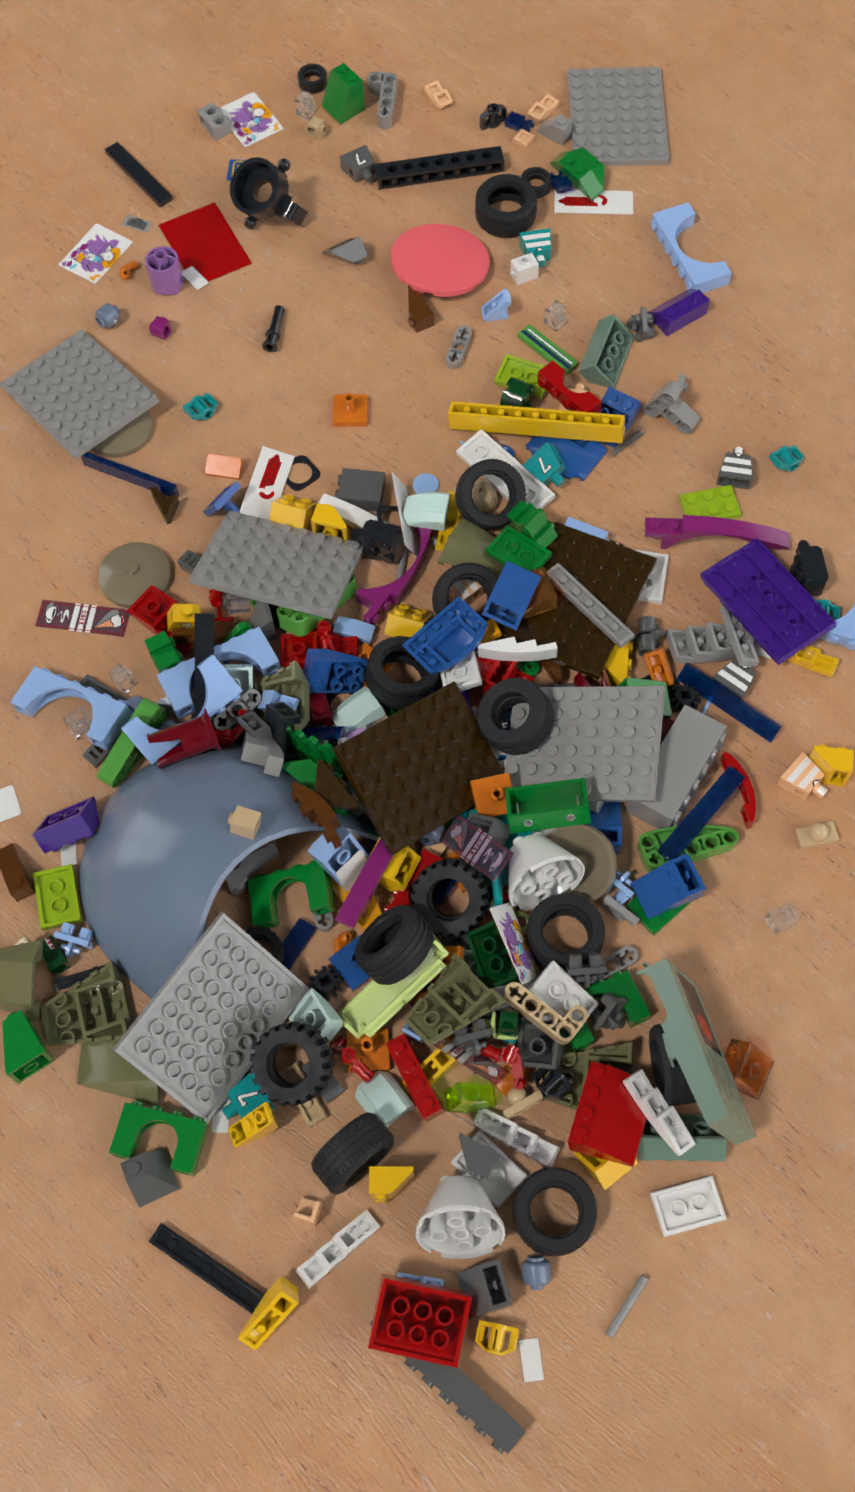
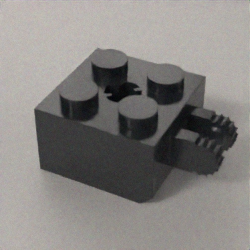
(381, 541)
(810, 568)

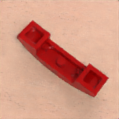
(749, 808)

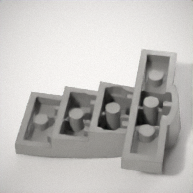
(713, 642)

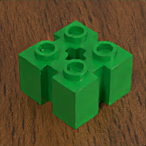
(532, 523)
(163, 651)

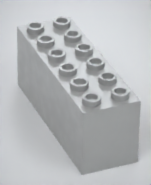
(682, 765)

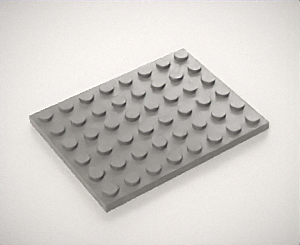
(619, 115)
(79, 393)
(278, 564)
(599, 736)
(209, 1016)

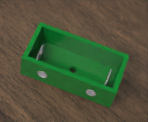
(547, 805)

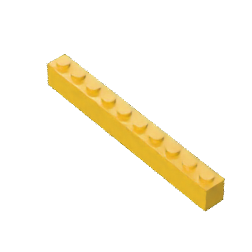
(537, 422)

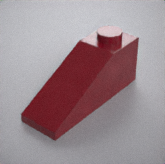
(319, 710)

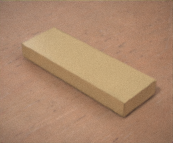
(311, 1110)

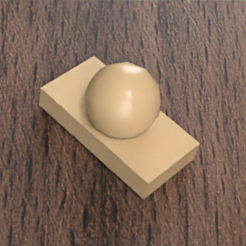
(816, 835)
(520, 1102)

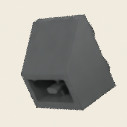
(487, 1288)

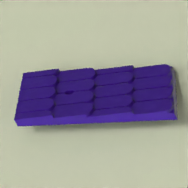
(767, 601)

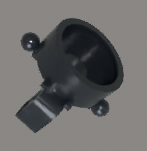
(247, 182)

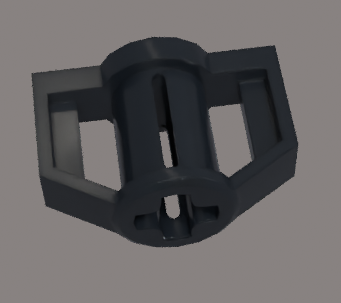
(494, 119)
(551, 1082)

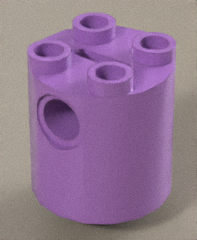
(164, 270)

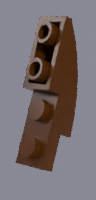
(186, 635)
(317, 811)

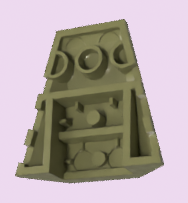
(468, 545)
(288, 682)
(18, 978)
(451, 1003)
(89, 1010)
(576, 1065)
(109, 1072)

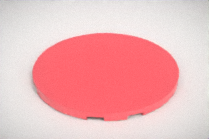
(440, 259)

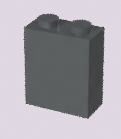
(361, 488)

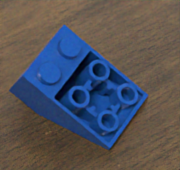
(620, 404)
(511, 595)
(333, 671)
(609, 823)
(669, 886)

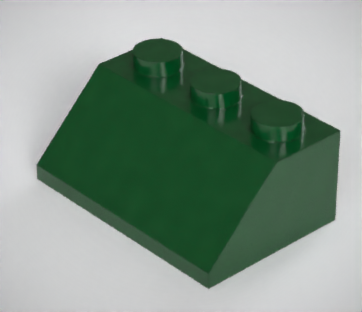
(491, 956)

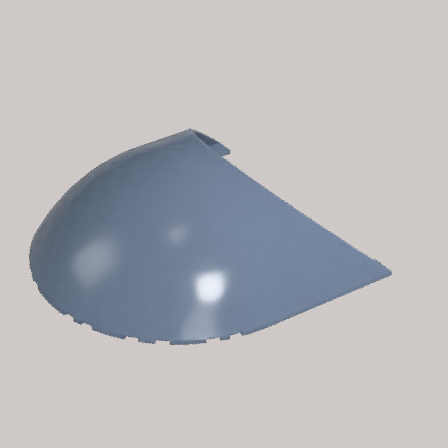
(169, 849)

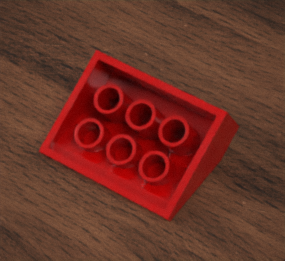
(607, 1117)
(419, 1320)

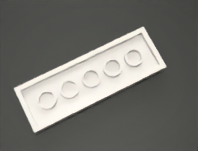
(483, 447)

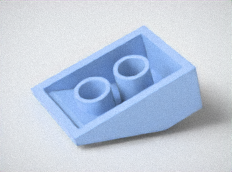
(333, 859)

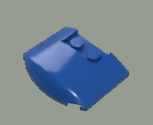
(578, 455)
(447, 637)

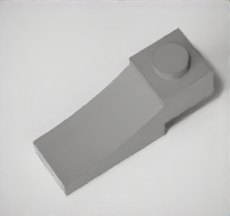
(249, 866)

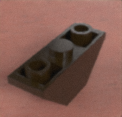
(333, 789)

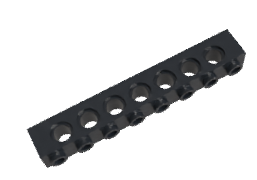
(439, 167)

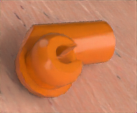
(126, 269)

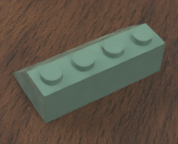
(606, 352)
(708, 1146)

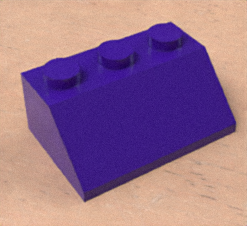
(680, 311)
(67, 825)

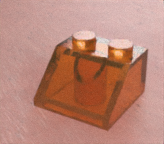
(544, 597)
(748, 1067)

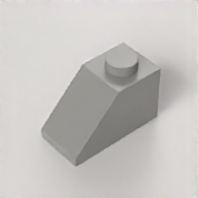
(557, 129)

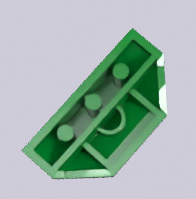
(582, 170)
(306, 773)

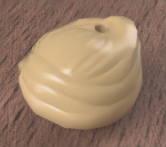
(484, 500)

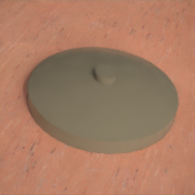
(127, 439)
(131, 571)
(596, 855)

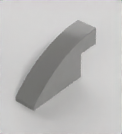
(263, 752)

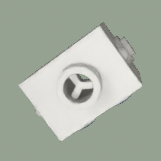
(524, 268)

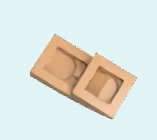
(437, 95)
(542, 110)

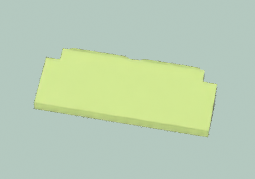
(379, 1002)

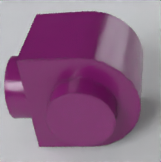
(160, 328)

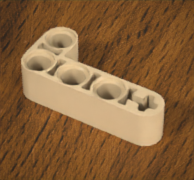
(543, 1009)

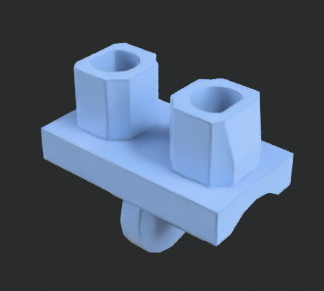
(624, 893)
(66, 934)

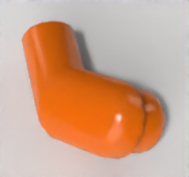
(341, 941)

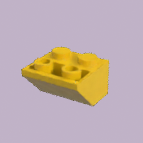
(292, 511)
(406, 621)
(834, 762)
(399, 869)

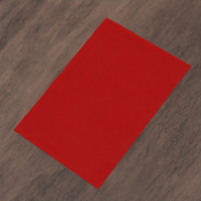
(205, 242)

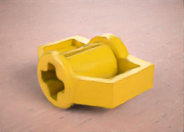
(497, 1338)

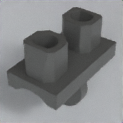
(640, 323)
(577, 968)
(612, 1016)
(481, 1032)

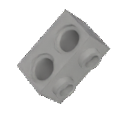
(215, 121)

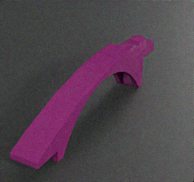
(690, 526)
(381, 598)
(362, 891)

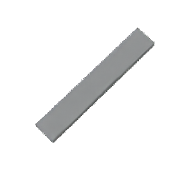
(590, 606)

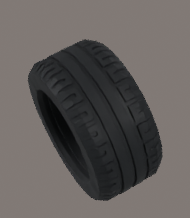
(509, 188)
(463, 494)
(462, 571)
(389, 691)
(570, 906)
(394, 945)
(669, 1080)
(351, 1152)
(580, 1192)

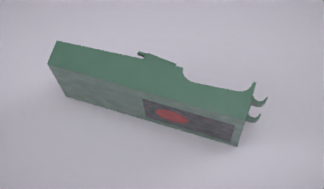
(694, 1044)

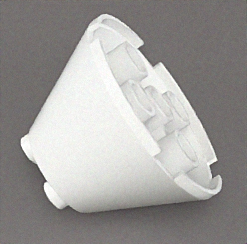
(540, 870)
(460, 1220)

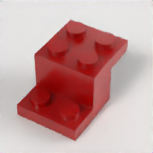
(496, 670)

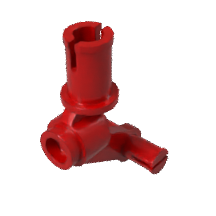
(216, 601)
(324, 630)
(228, 736)
(510, 1055)
(348, 1057)

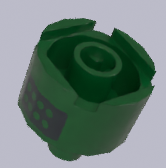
(517, 393)

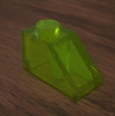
(469, 1097)

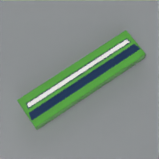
(547, 348)

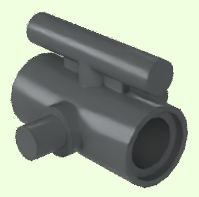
(647, 635)

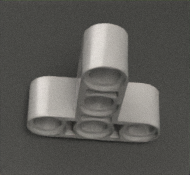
(667, 402)

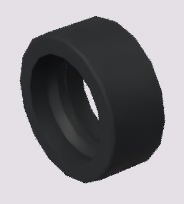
(312, 70)
(541, 174)

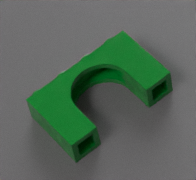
(266, 889)
(621, 986)
(137, 1119)

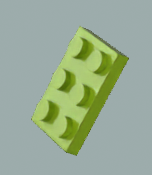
(519, 369)
(711, 502)
(57, 897)

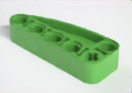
(303, 623)
(124, 753)
(710, 833)

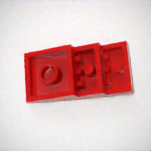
(152, 611)
(295, 648)

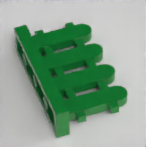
(312, 749)

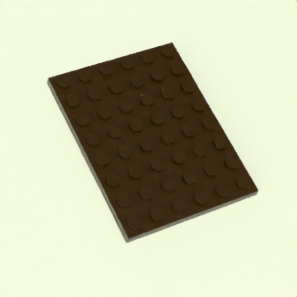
(610, 574)
(418, 766)

